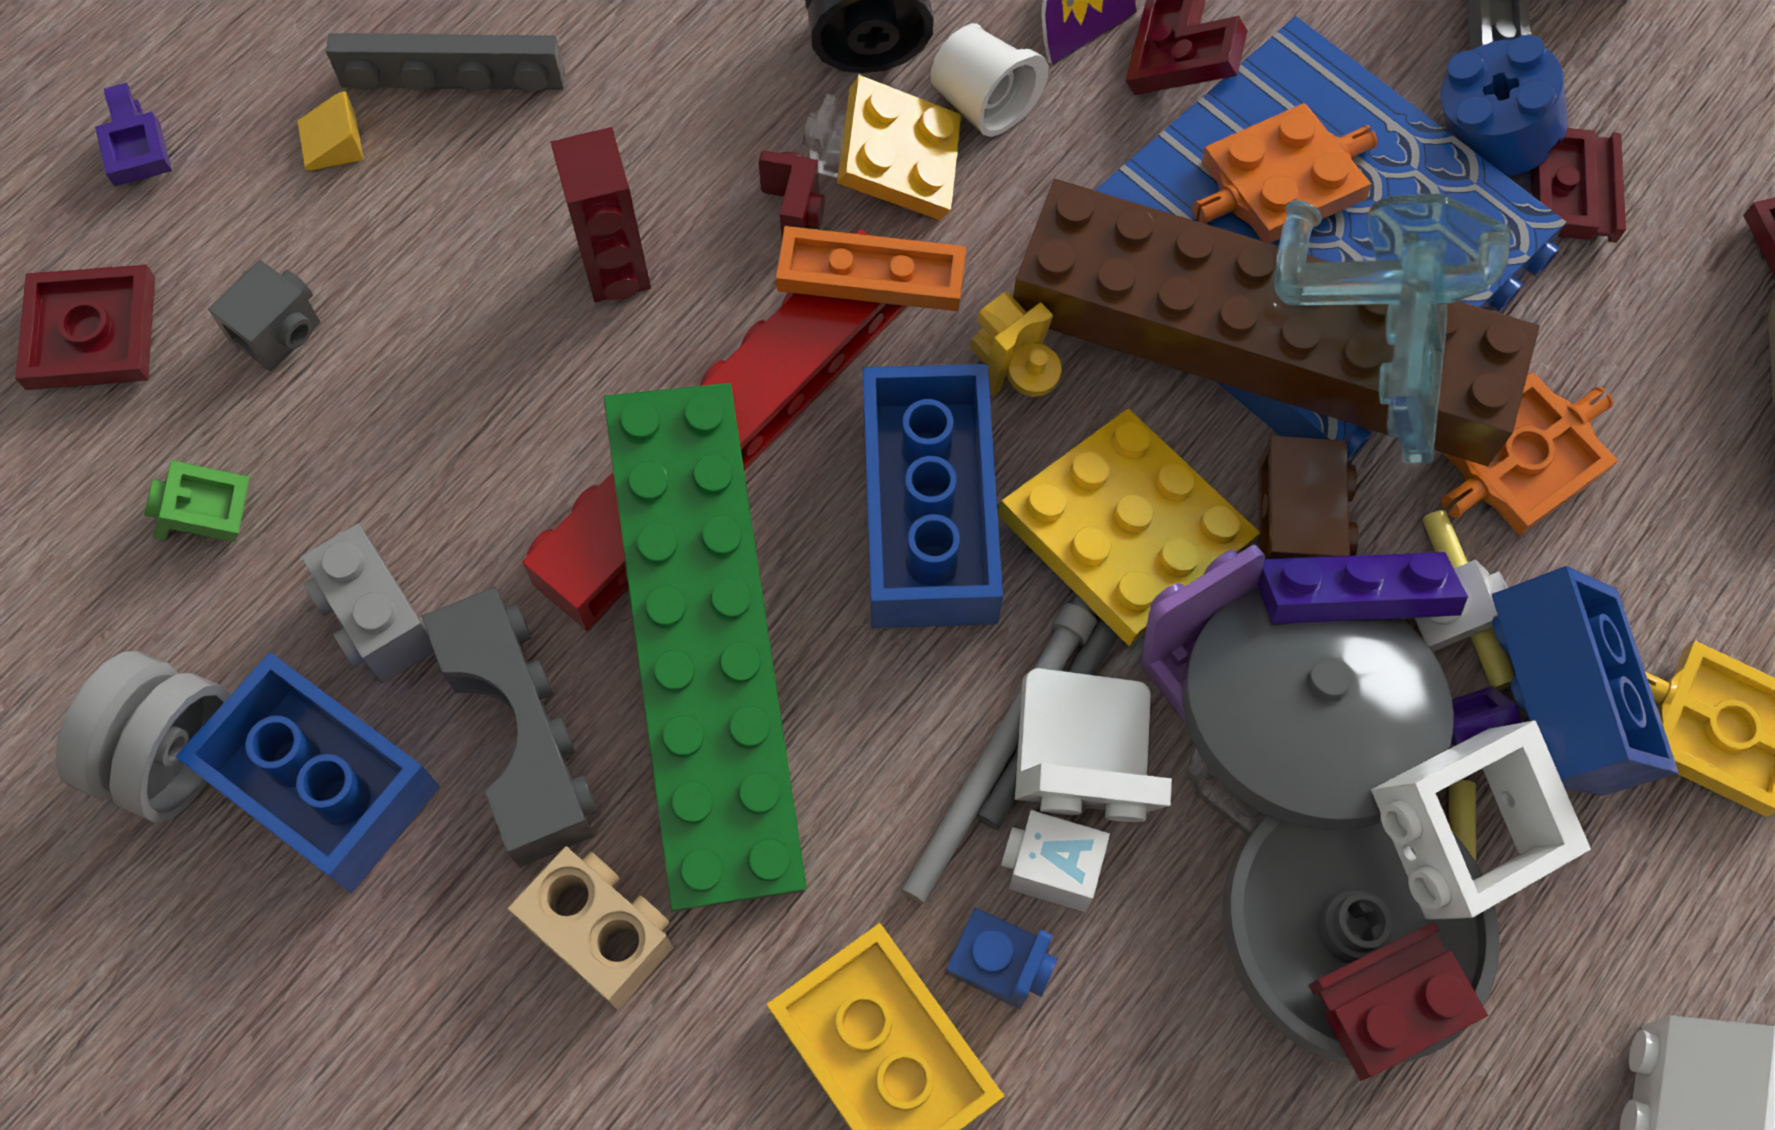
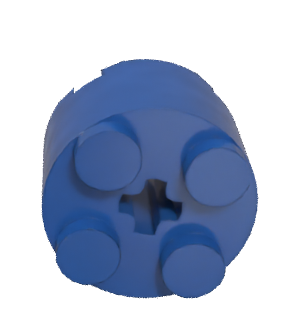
(1506, 102)

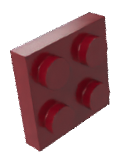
(85, 327)

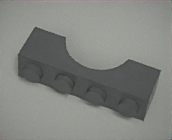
(535, 796)

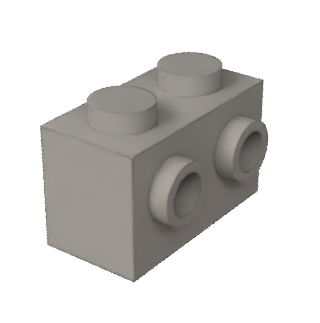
(368, 603)

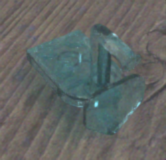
(1425, 257)

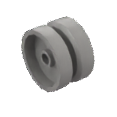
(128, 730)

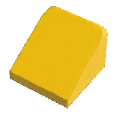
(330, 134)

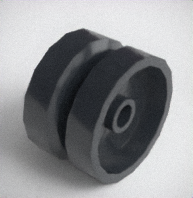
(869, 33)

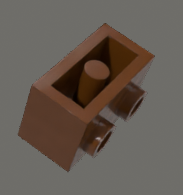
(1306, 499)

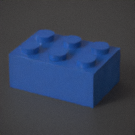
(1583, 681)
(310, 771)

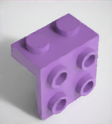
(1183, 612)

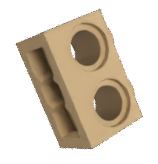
(582, 937)

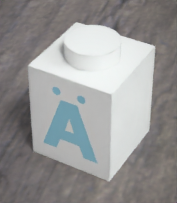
(1055, 860)

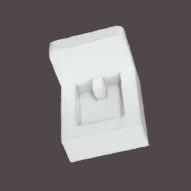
(1477, 613)

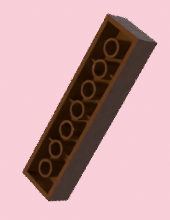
(1211, 310)

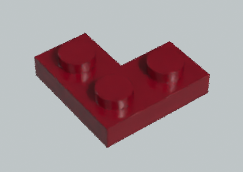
(1180, 51)

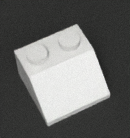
(1702, 1076)

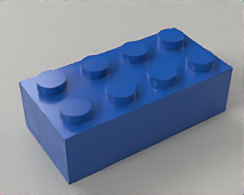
(931, 496)

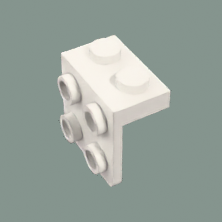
(1087, 746)

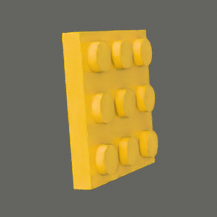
(1124, 522)

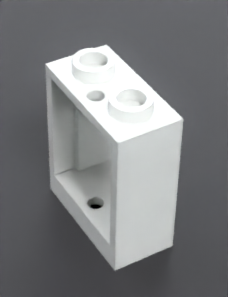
(1528, 798)

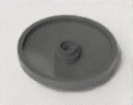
(1313, 711)
(1320, 900)

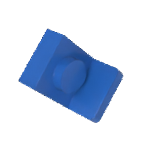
(1002, 959)

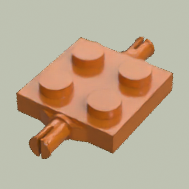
(1281, 163)
(1541, 463)

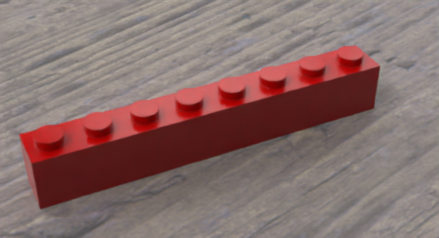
(772, 380)

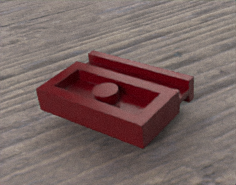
(1584, 184)
(1398, 1001)

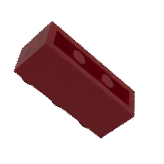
(602, 214)

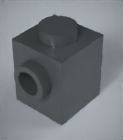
(266, 314)

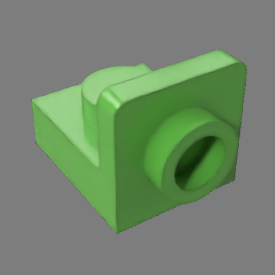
(197, 502)

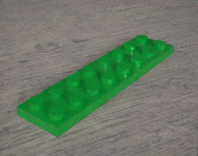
(703, 648)

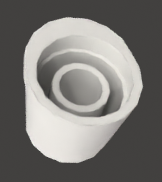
(988, 79)

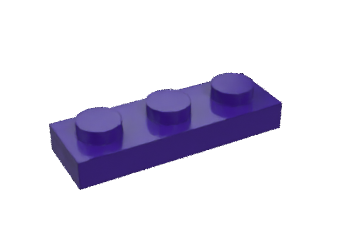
(1361, 588)

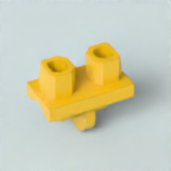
(1014, 347)

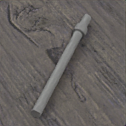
(1071, 629)

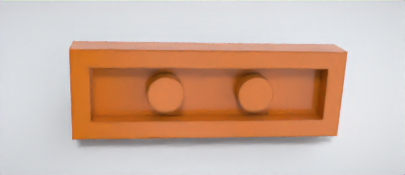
(871, 268)

